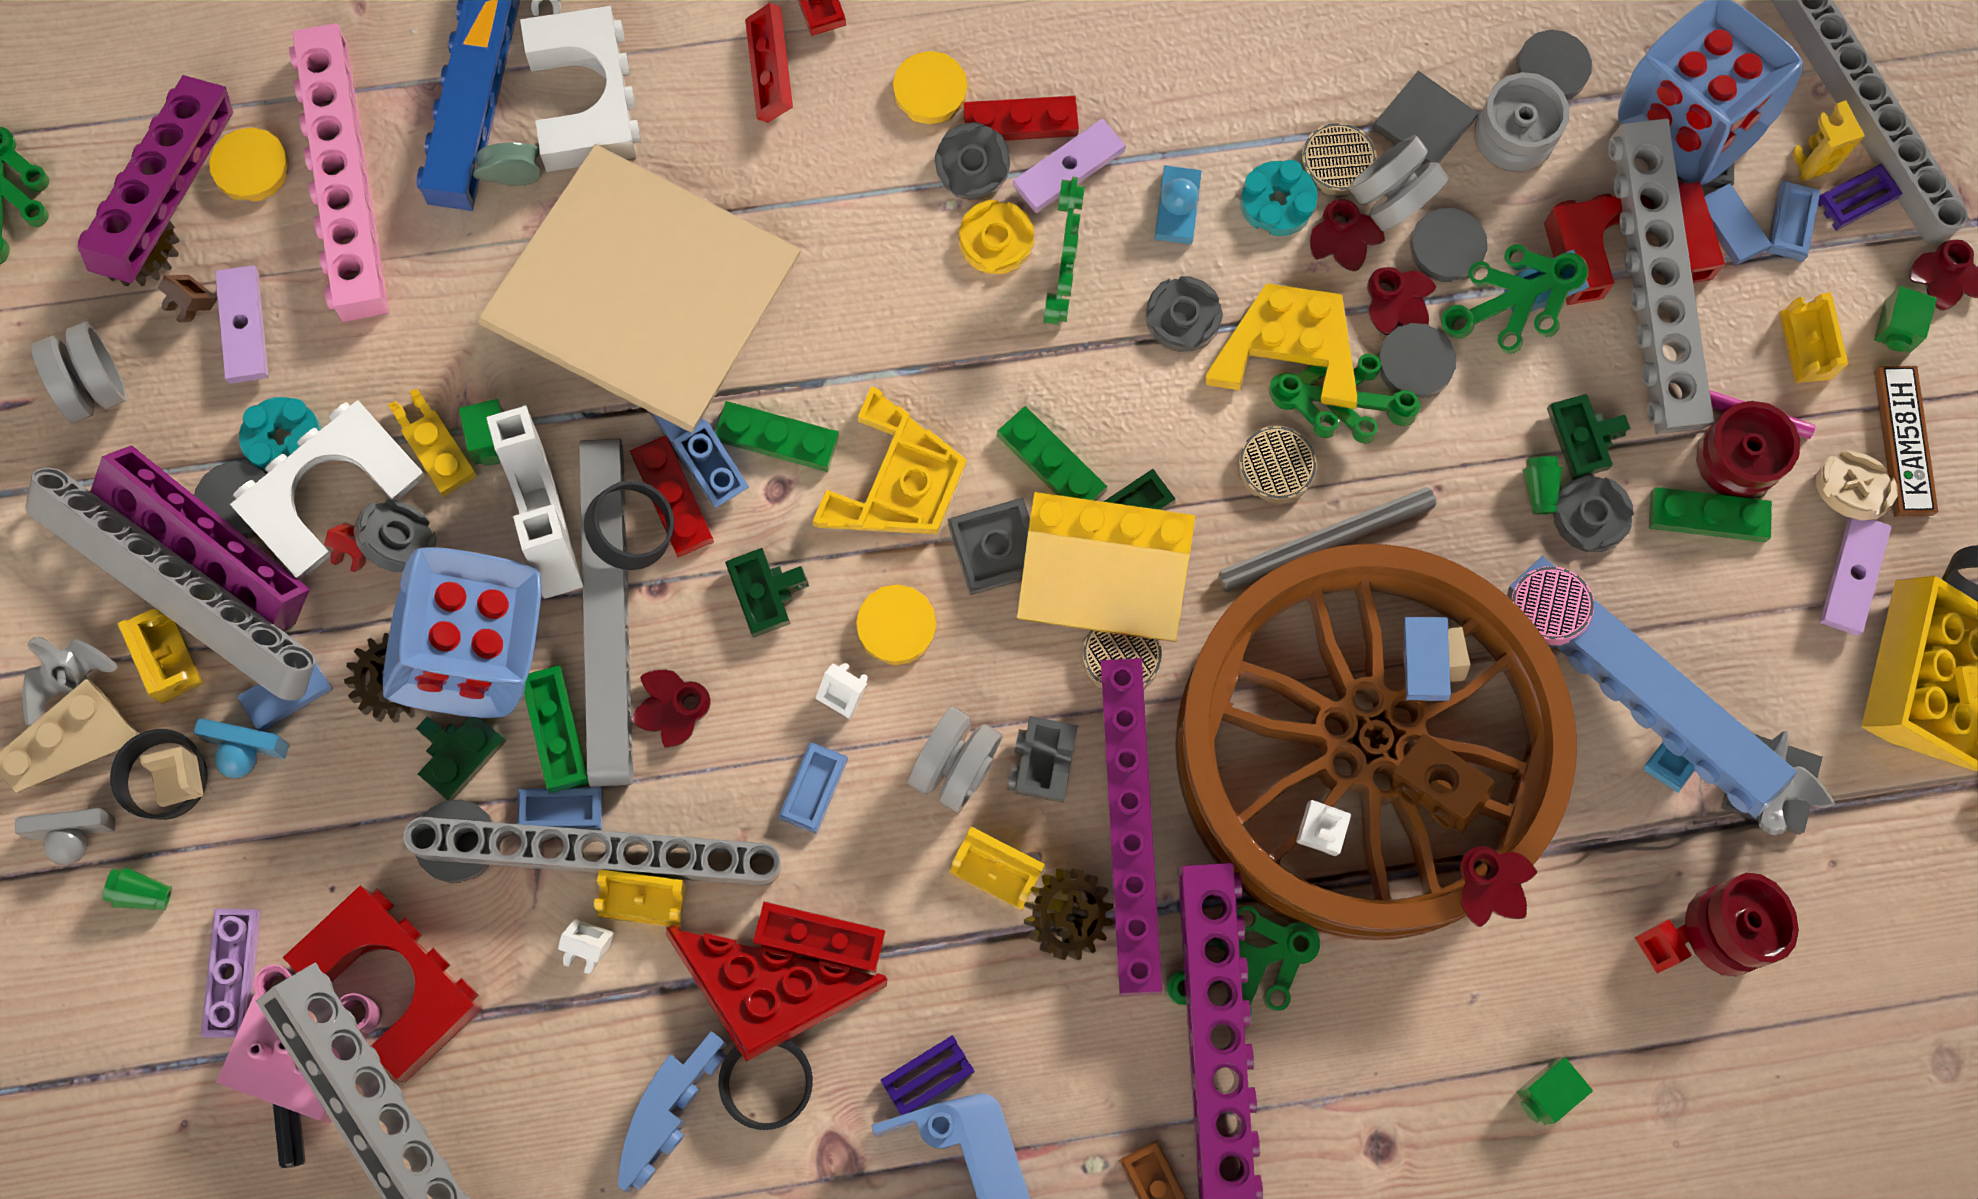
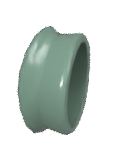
(508, 164)

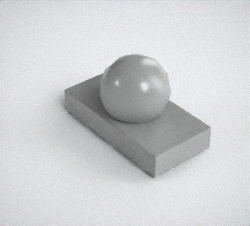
(65, 832)

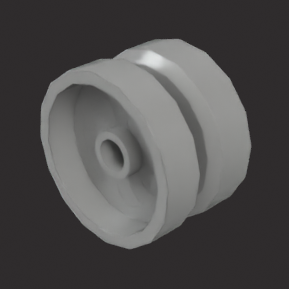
(1521, 122)
(1398, 183)
(78, 372)
(960, 761)

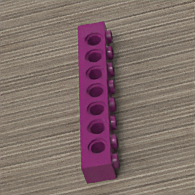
(1131, 828)
(1195, 885)

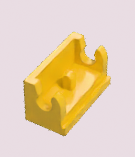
(1830, 144)
(1813, 339)
(160, 655)
(996, 868)
(640, 898)

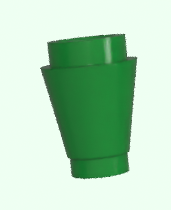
(1543, 483)
(135, 891)

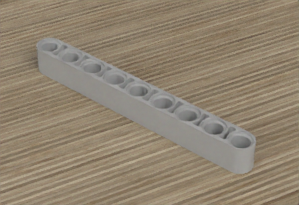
(1829, 47)
(170, 584)
(606, 622)
(574, 843)

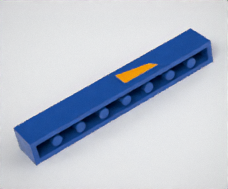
(467, 101)

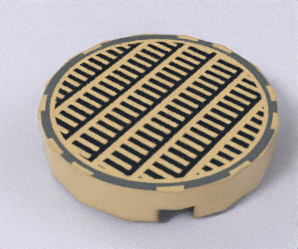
(1336, 157)
(1277, 464)
(1113, 646)

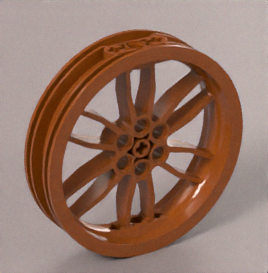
(1481, 609)

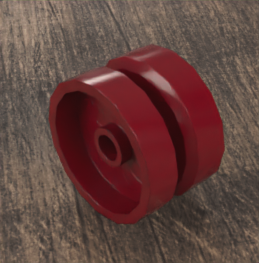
(1748, 450)
(1741, 924)

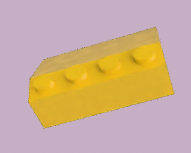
(1105, 567)
(1913, 681)

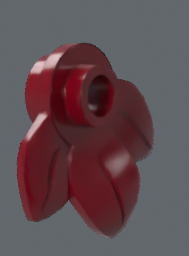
(1345, 240)
(1945, 278)
(1403, 303)
(665, 707)
(1500, 887)

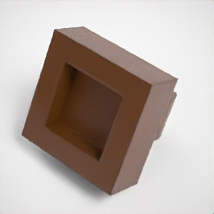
(186, 293)

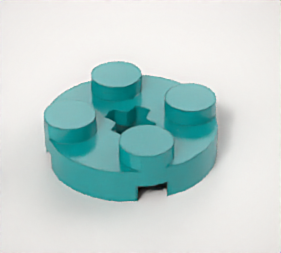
(1279, 177)
(265, 419)

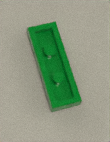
(777, 436)
(1049, 457)
(1710, 514)
(554, 730)

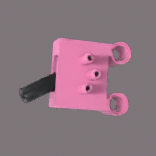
(265, 1070)

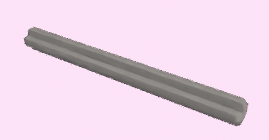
(1329, 537)

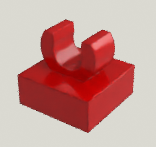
(343, 541)
(1664, 945)

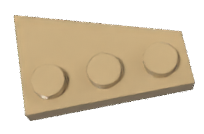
(66, 737)

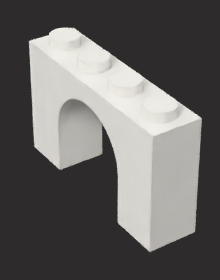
(590, 41)
(349, 437)
(541, 519)

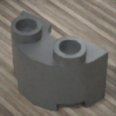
(1045, 759)

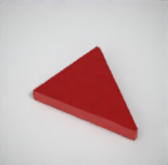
(766, 991)

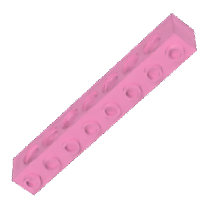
(366, 293)

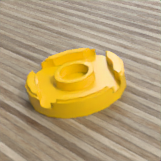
(930, 87)
(249, 164)
(996, 237)
(896, 624)

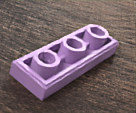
(1084, 153)
(238, 305)
(1861, 554)
(235, 945)

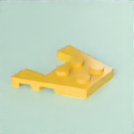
(1295, 328)
(912, 483)

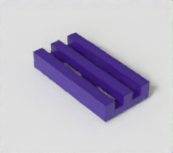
(1835, 210)
(958, 1056)

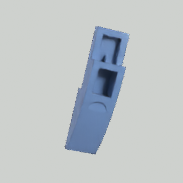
(705, 460)
(654, 1124)

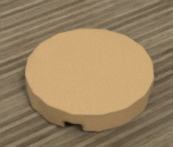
(1856, 486)

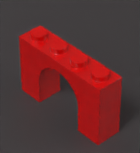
(1583, 225)
(439, 1002)

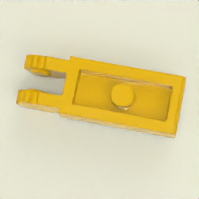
(434, 446)

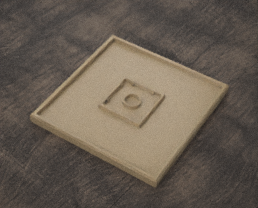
(641, 288)

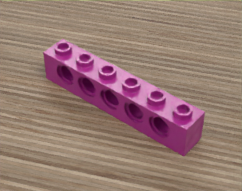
(155, 179)
(198, 535)

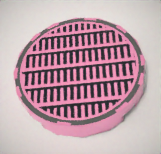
(1555, 603)

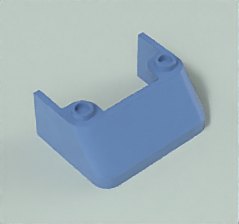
(983, 1136)

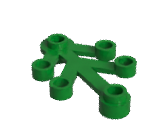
(13, 194)
(1070, 198)
(1521, 294)
(1304, 393)
(1258, 959)

